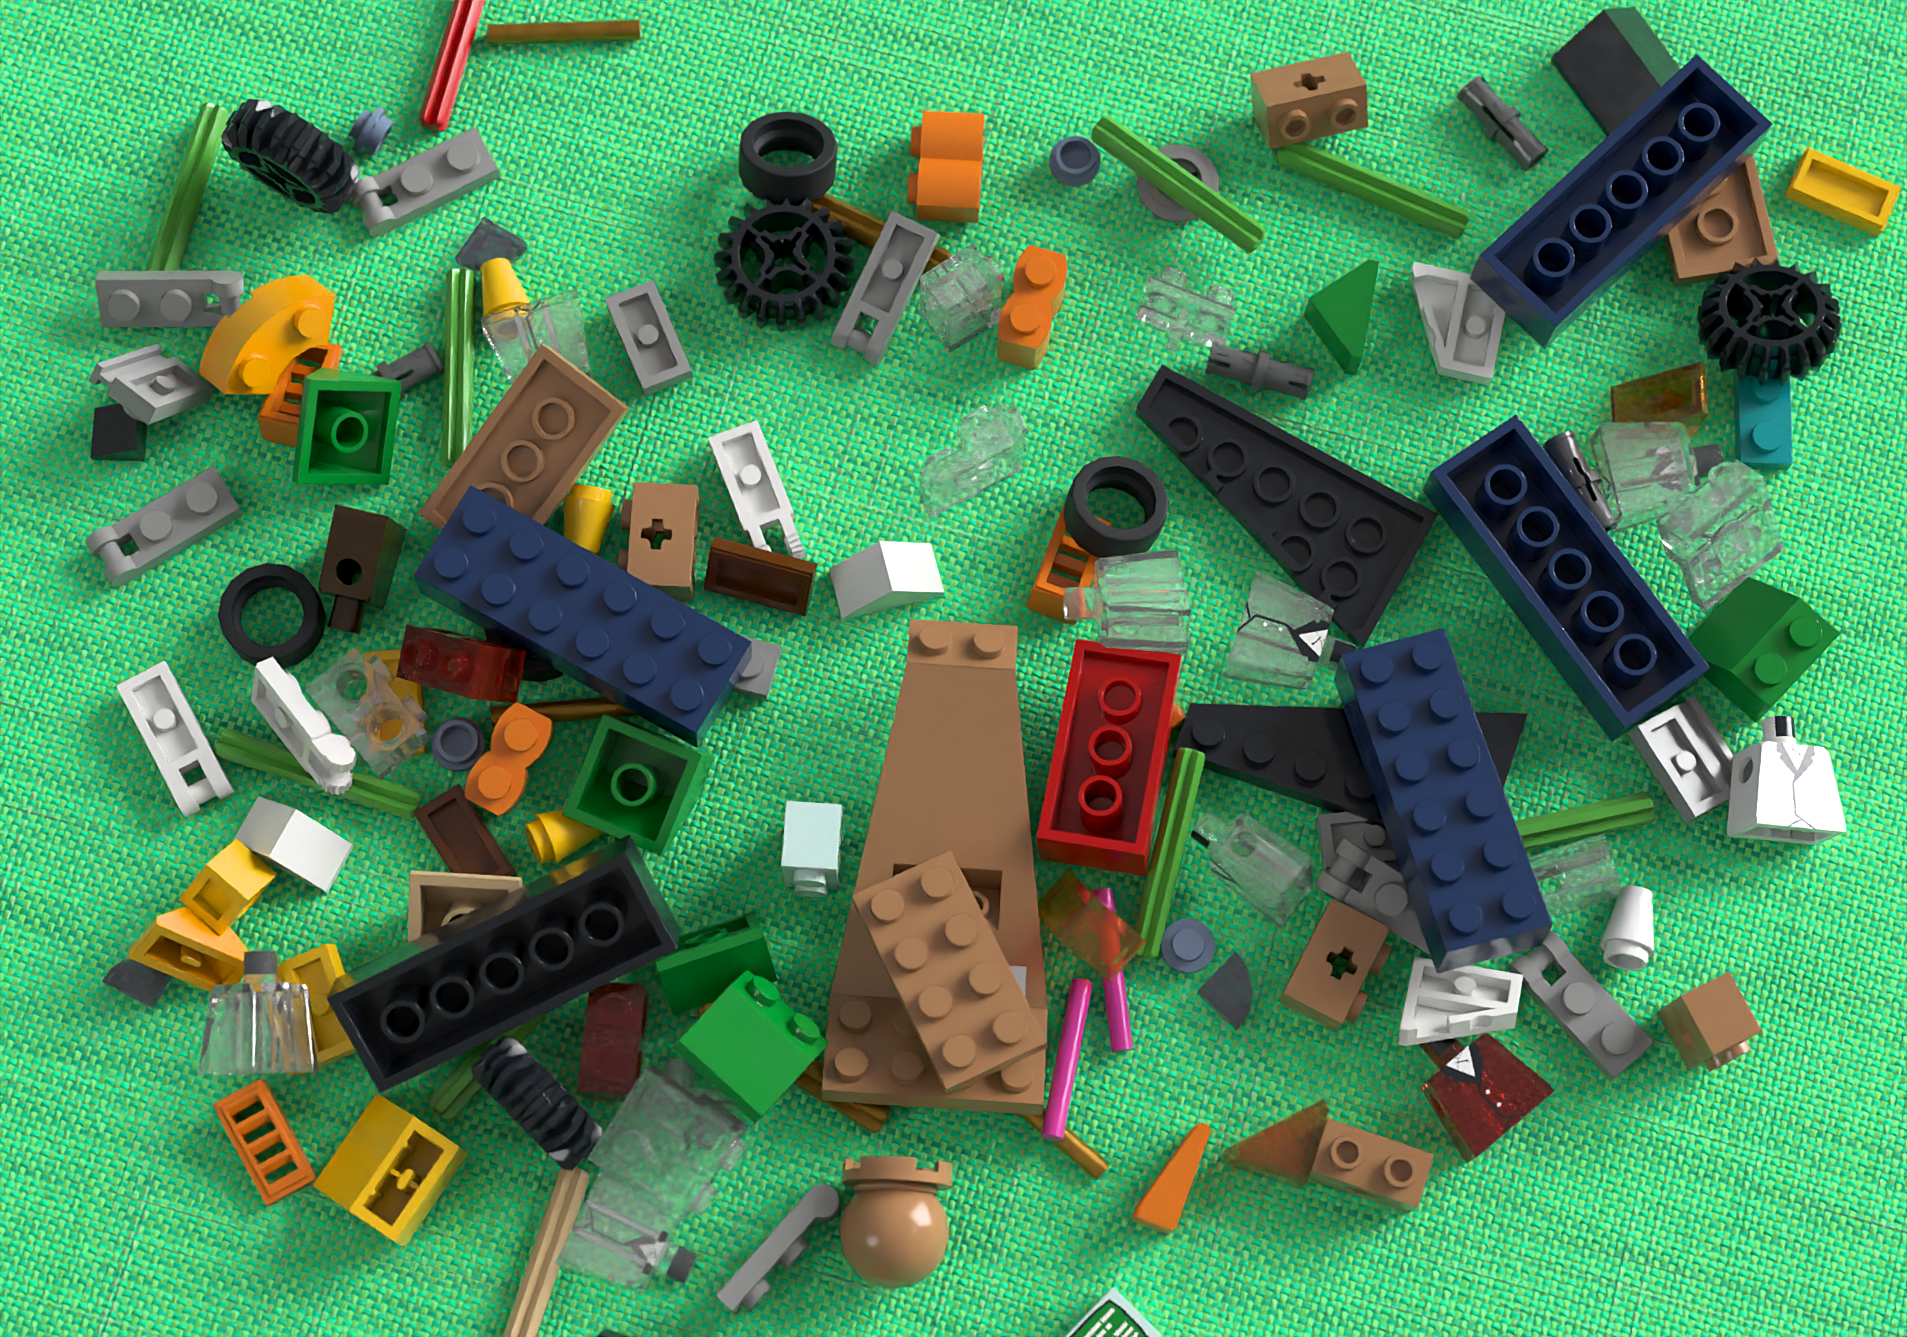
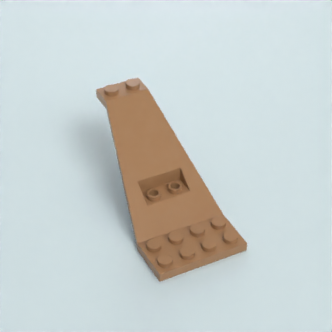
(944, 785)

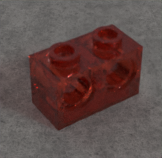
(461, 664)
(613, 1041)

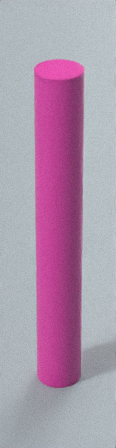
(1116, 998)
(1066, 1060)

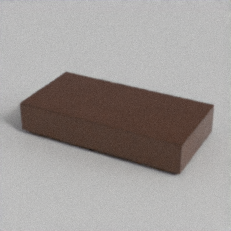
(760, 576)
(462, 836)

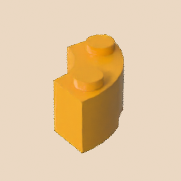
(266, 334)

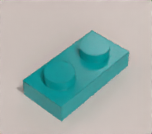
(1763, 423)

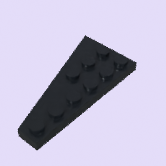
(1314, 515)
(1310, 751)

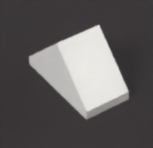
(885, 578)
(294, 843)

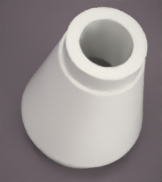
(1629, 933)

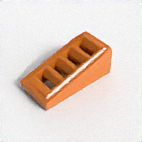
(280, 419)
(1049, 587)
(237, 1131)
(1166, 1197)

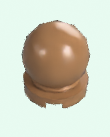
(894, 1223)

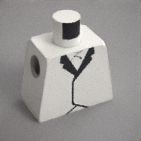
(1784, 789)

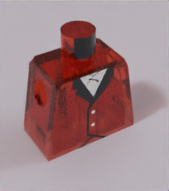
(1480, 1091)

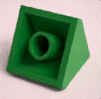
(346, 428)
(712, 960)

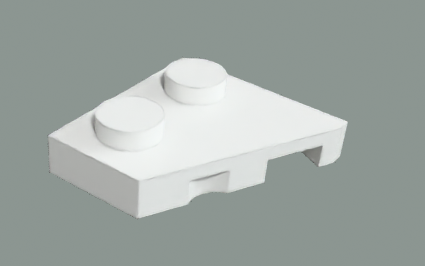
(1458, 322)
(1457, 1002)

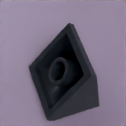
(1615, 65)

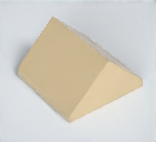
(444, 897)

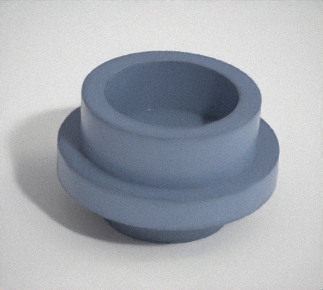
(371, 131)
(1074, 161)
(458, 744)
(1187, 946)

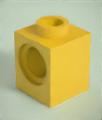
(228, 886)

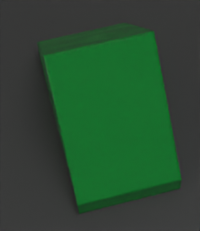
(1342, 314)

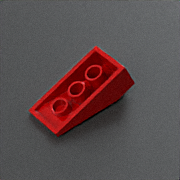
(1109, 758)

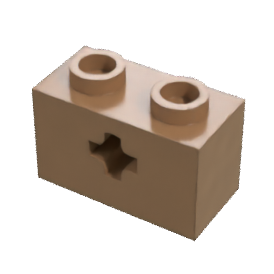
(1309, 100)
(667, 511)
(1343, 934)
(1710, 1023)
(1370, 1166)

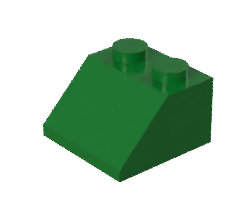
(1760, 644)
(637, 784)
(751, 1045)

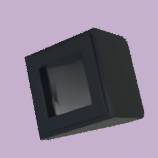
(117, 435)

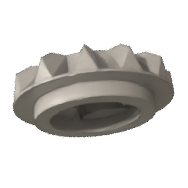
(1193, 162)

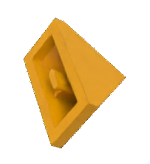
(190, 950)

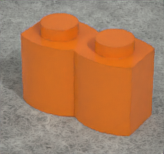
(949, 166)
(1029, 311)
(503, 772)

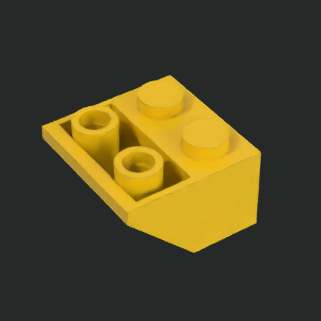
(390, 1169)

